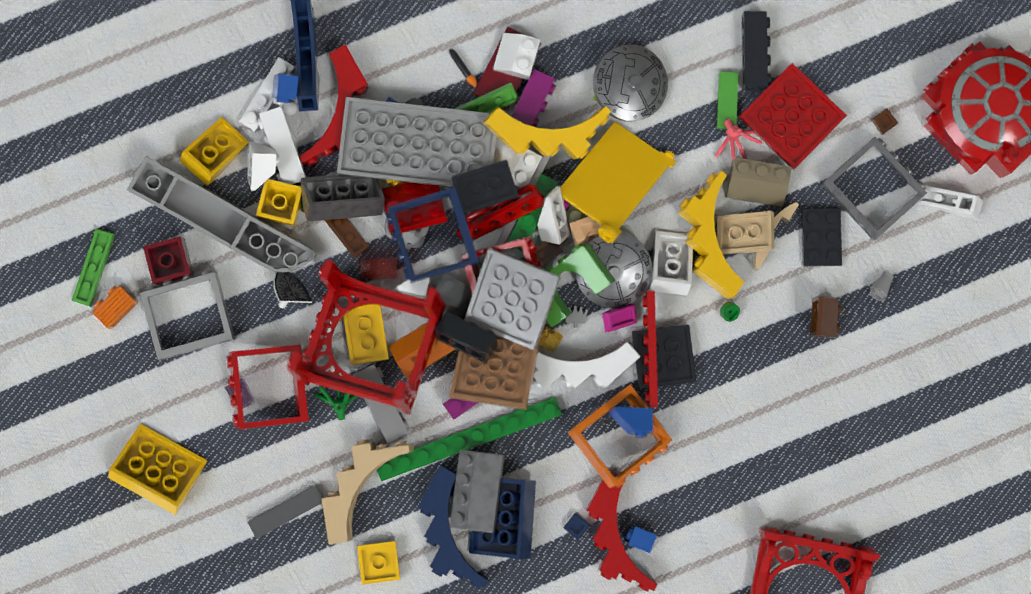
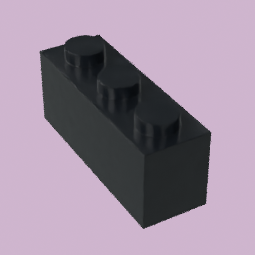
(466, 337)

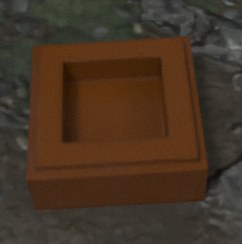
(884, 121)

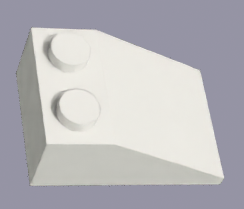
(521, 165)
(671, 264)

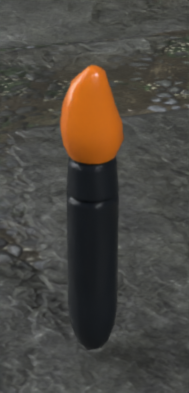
(463, 68)

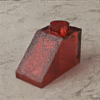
(379, 268)

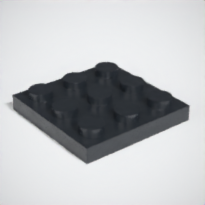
(673, 354)

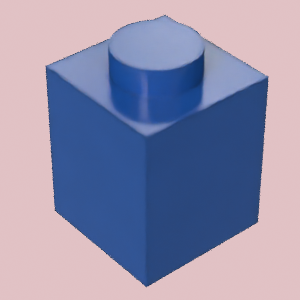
(641, 538)

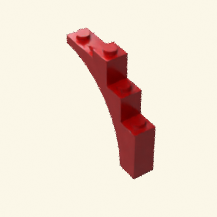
(350, 83)
(616, 561)

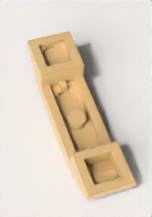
(784, 215)

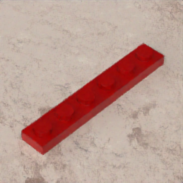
(650, 358)

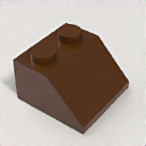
(824, 317)

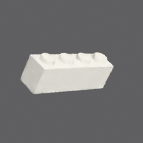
(281, 139)

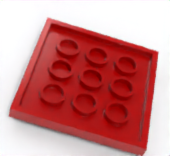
(792, 116)

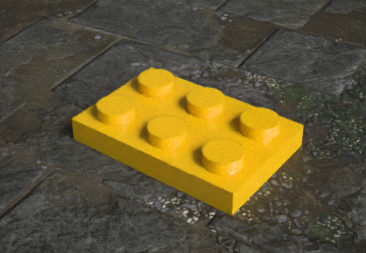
(366, 335)

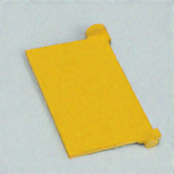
(615, 179)

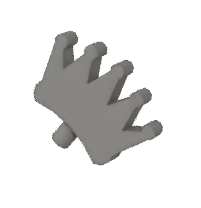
(576, 317)

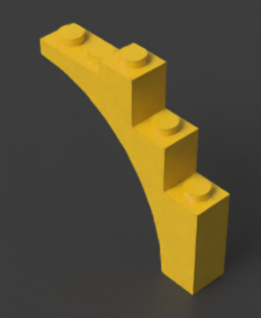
(546, 141)
(702, 238)

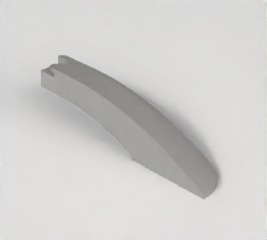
(218, 218)

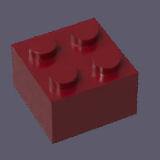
(168, 260)

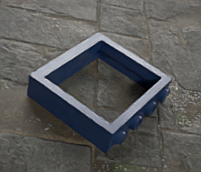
(462, 224)

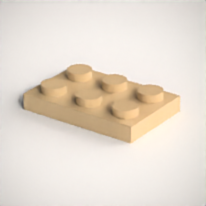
(746, 232)

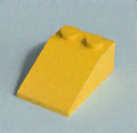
(213, 151)

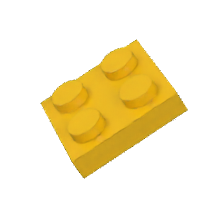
(378, 562)

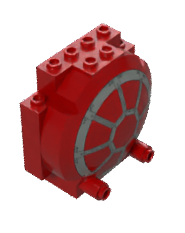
(983, 108)

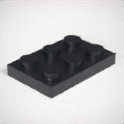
(485, 186)
(821, 237)

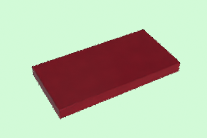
(494, 79)

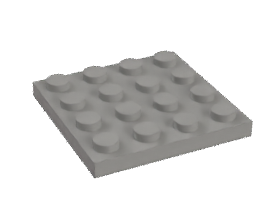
(512, 298)

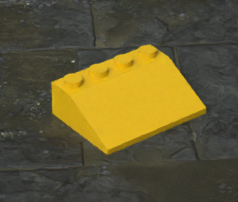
(157, 469)

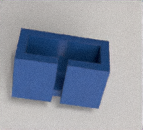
(285, 88)

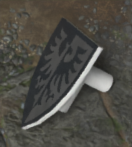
(290, 289)

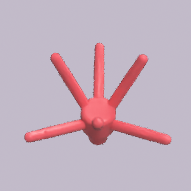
(734, 133)

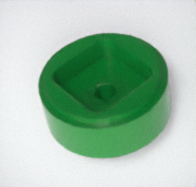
(729, 311)

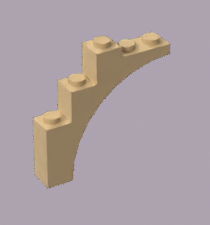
(339, 508)

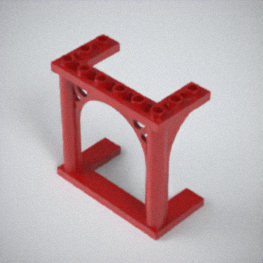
(305, 366)

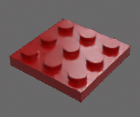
(417, 217)

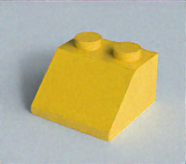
(280, 203)

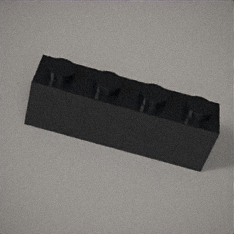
(754, 50)

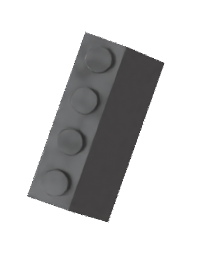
(341, 197)
(477, 491)

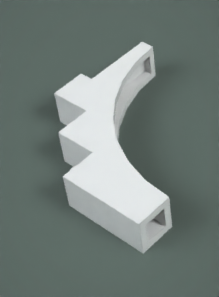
(575, 372)

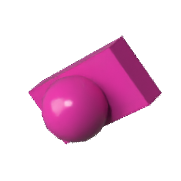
(619, 317)

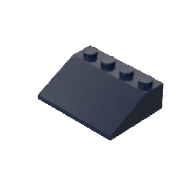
(513, 523)

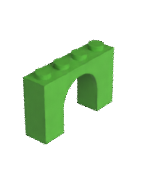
(590, 267)

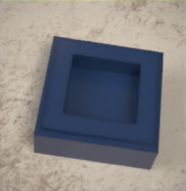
(576, 526)

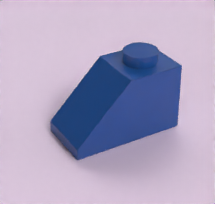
(634, 420)

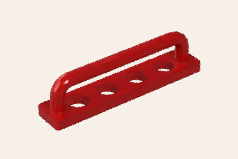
(535, 200)

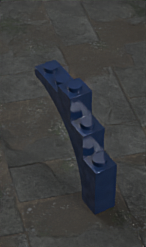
(306, 55)
(439, 532)

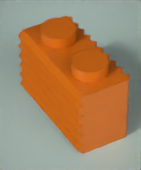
(114, 307)

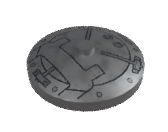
(630, 82)
(627, 263)

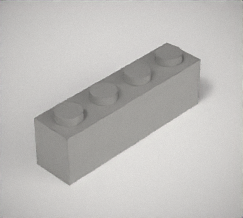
(385, 416)

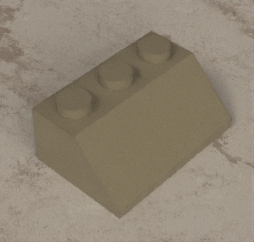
(758, 182)

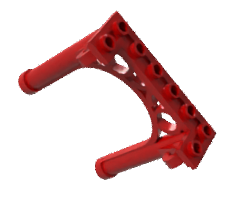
(768, 549)

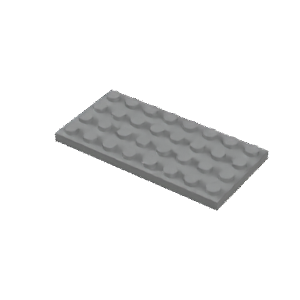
(412, 142)

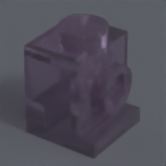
(247, 395)

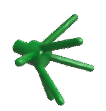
(339, 405)

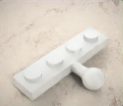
(263, 99)

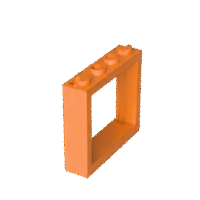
(658, 432)

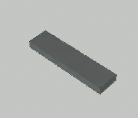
(285, 511)

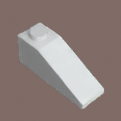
(952, 202)
(553, 221)

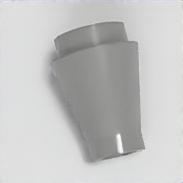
(880, 288)

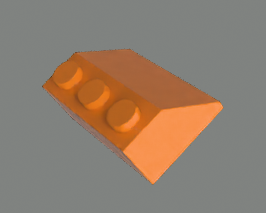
(407, 348)

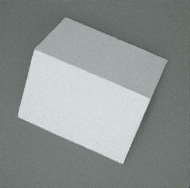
(418, 288)

